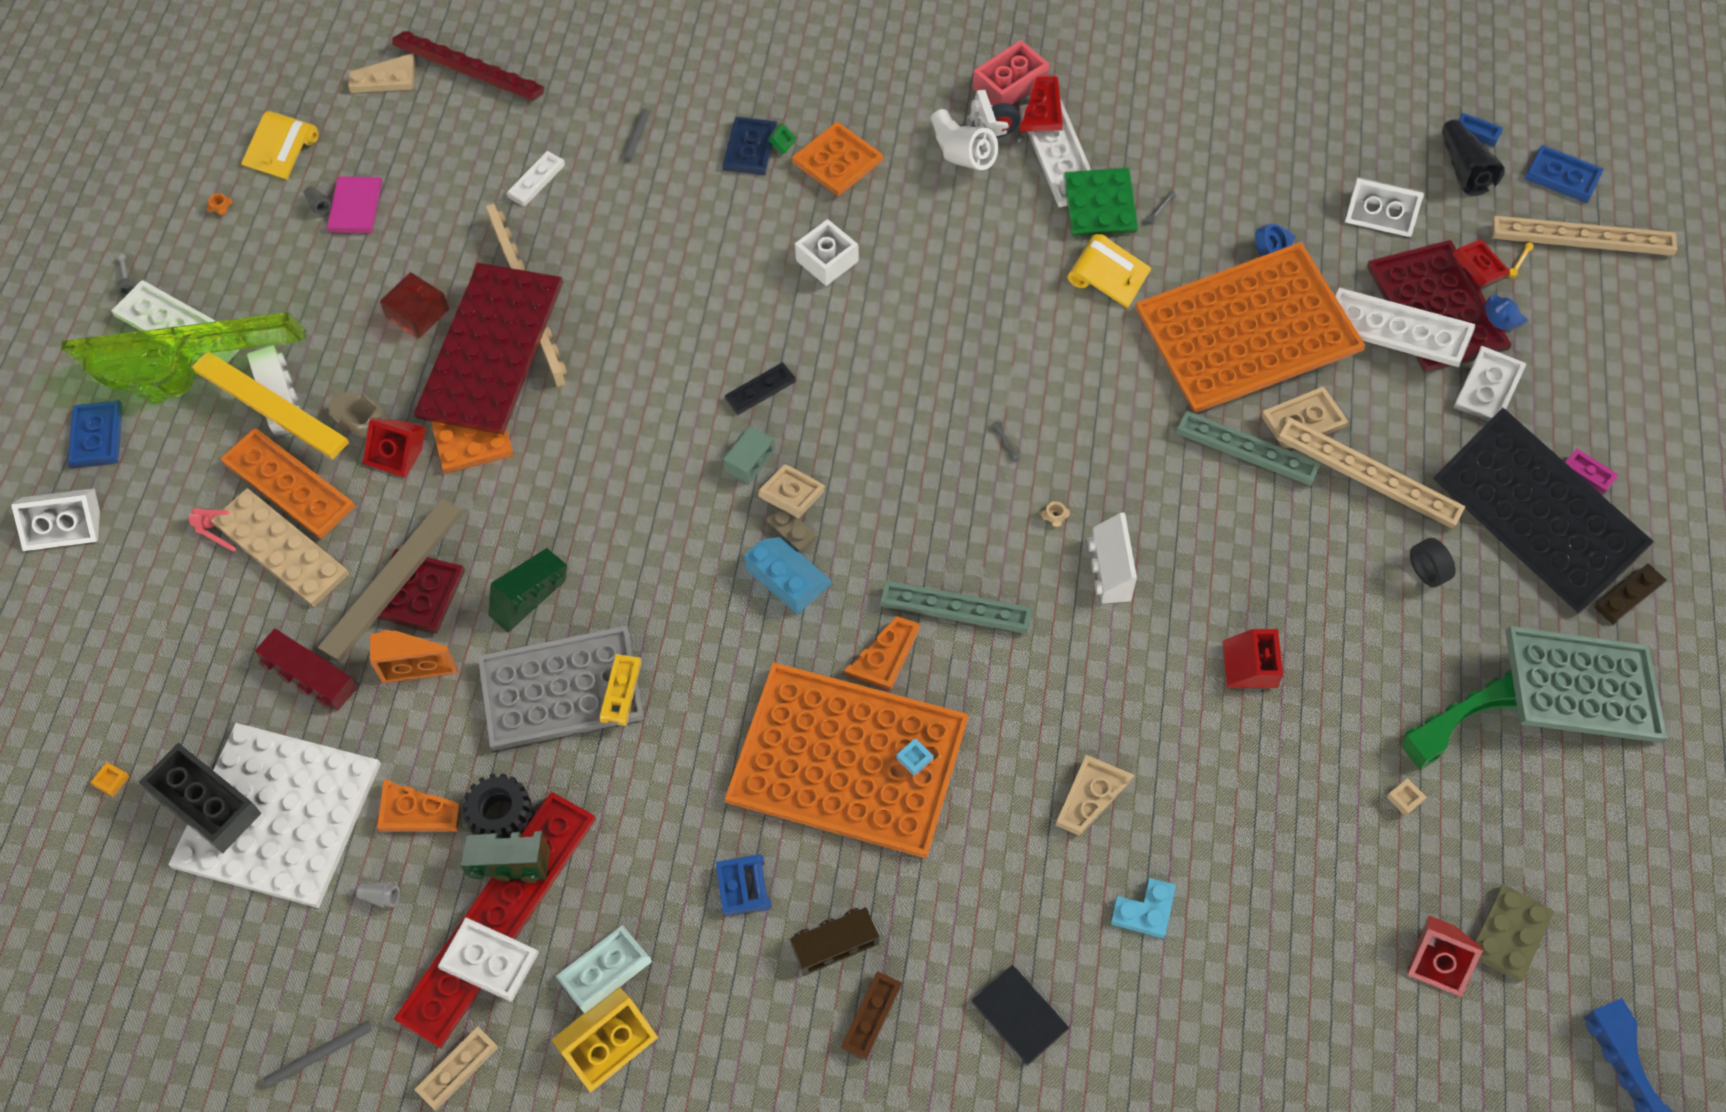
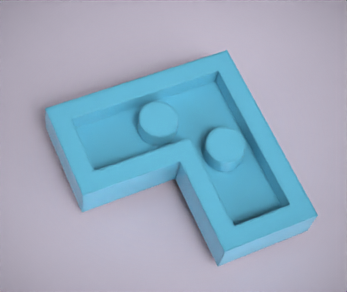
(1149, 916)

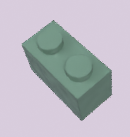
(749, 454)

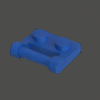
(734, 888)

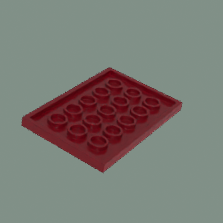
(1436, 283)

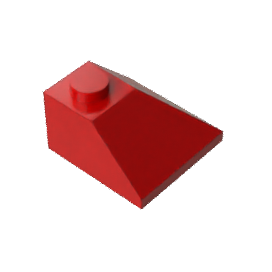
(393, 445)
(1444, 956)

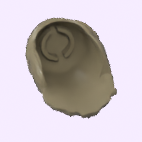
(354, 412)

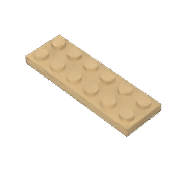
(280, 547)

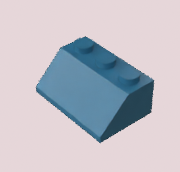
(786, 573)

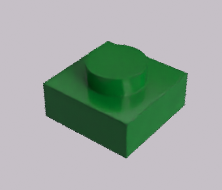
(782, 138)

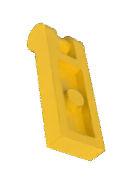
(620, 689)

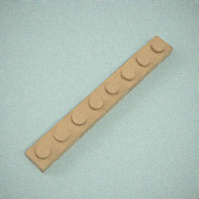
(1584, 235)
(1371, 473)

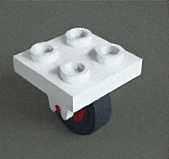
(999, 118)

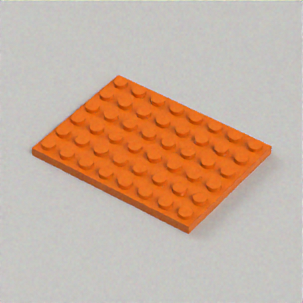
(1249, 327)
(829, 760)

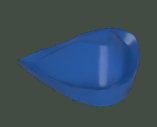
(1272, 238)
(1504, 313)

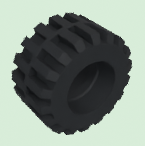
(490, 792)

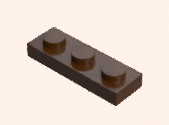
(871, 1016)

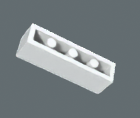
(269, 371)

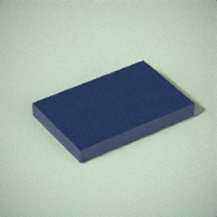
(749, 146)

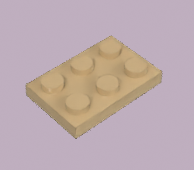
(1312, 409)

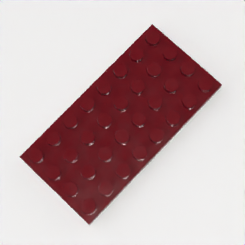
(489, 348)

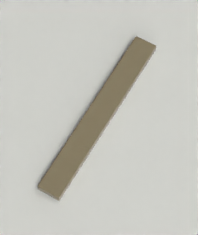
(390, 580)

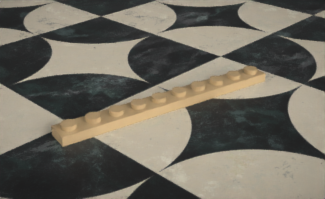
(510, 252)

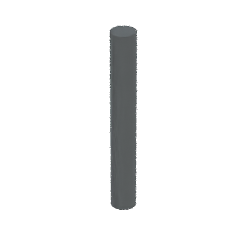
(636, 135)

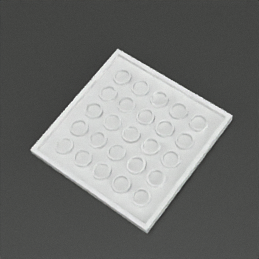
(307, 815)

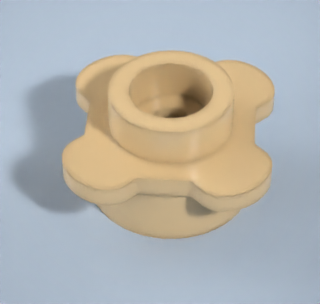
(1055, 507)

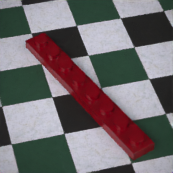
(470, 66)

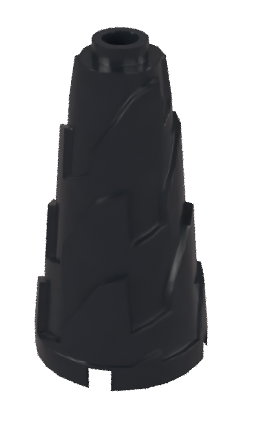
(1471, 160)

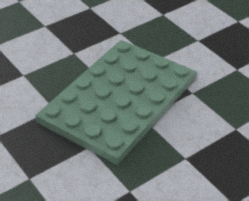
(1585, 684)

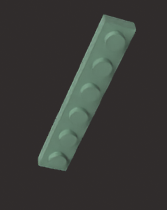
(1248, 448)
(956, 607)

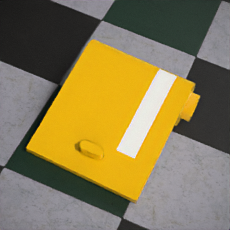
(280, 142)
(1109, 270)

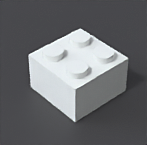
(826, 252)

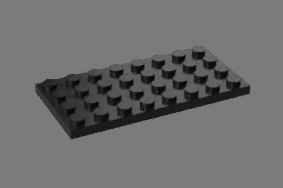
(1543, 510)

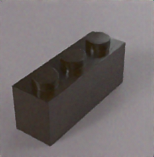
(834, 940)

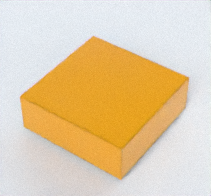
(109, 779)

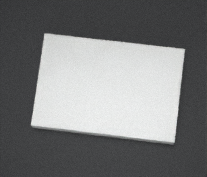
(1489, 384)
(488, 959)

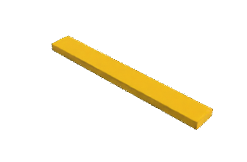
(270, 405)

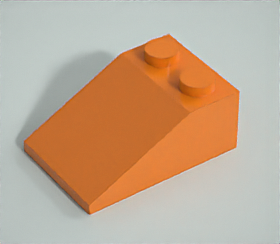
(407, 657)

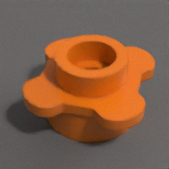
(219, 203)

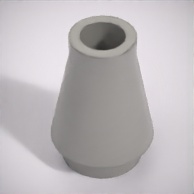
(380, 894)

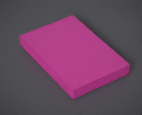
(354, 205)

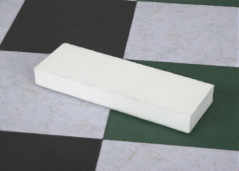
(535, 178)

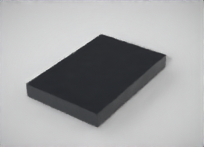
(1020, 1015)

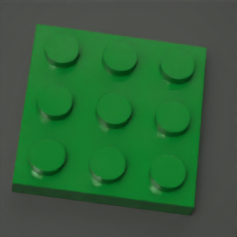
(1100, 202)

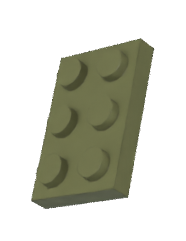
(1512, 932)

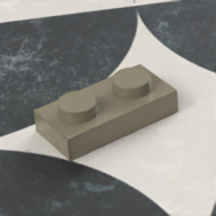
(791, 530)

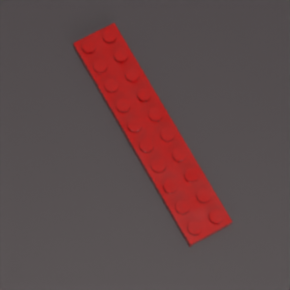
(503, 906)

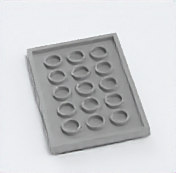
(552, 688)

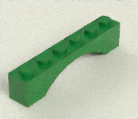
(1431, 740)

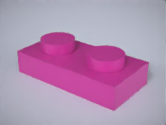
(1592, 471)

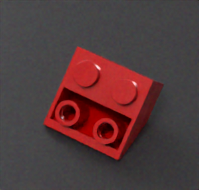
(1253, 659)

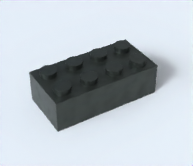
(200, 797)

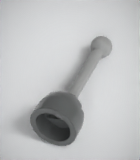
(126, 284)

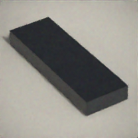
(760, 388)

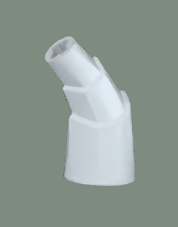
(964, 145)

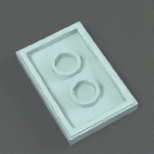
(603, 969)

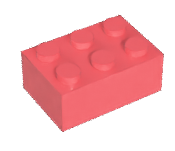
(1010, 74)

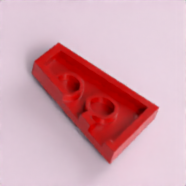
(1044, 107)

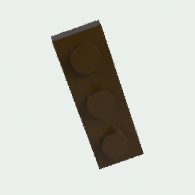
(1630, 593)

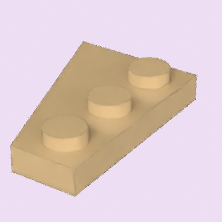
(384, 76)
(1091, 794)

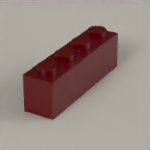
(305, 669)

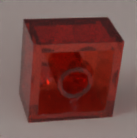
(414, 305)

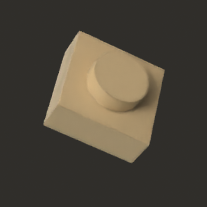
(1406, 797)

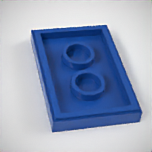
(1564, 173)
(95, 434)

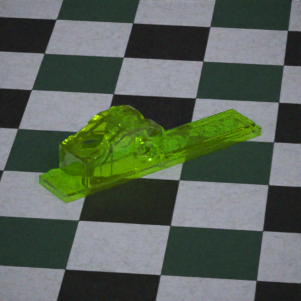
(160, 361)

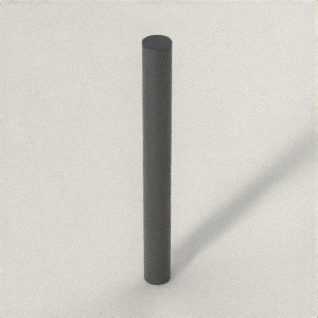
(318, 1054)

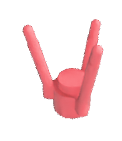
(202, 520)

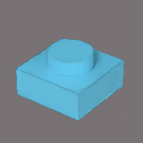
(914, 757)

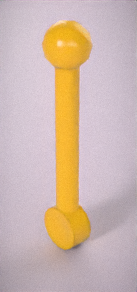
(1528, 247)

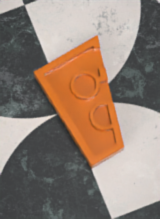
(886, 656)
(412, 811)

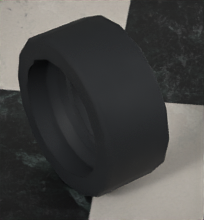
(1432, 562)

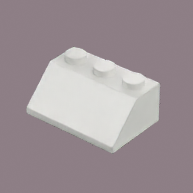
(1384, 207)
(57, 519)
(1112, 560)

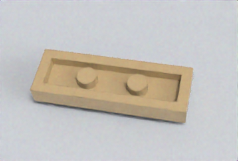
(456, 1068)

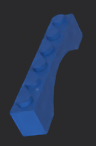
(1617, 1035)

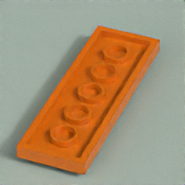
(288, 483)

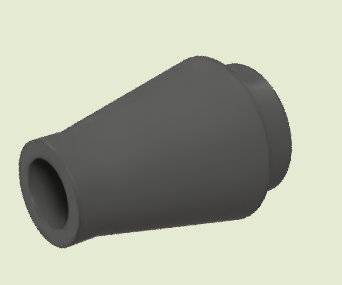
(317, 201)

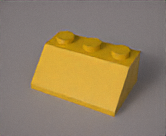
(604, 1039)

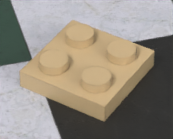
(791, 491)

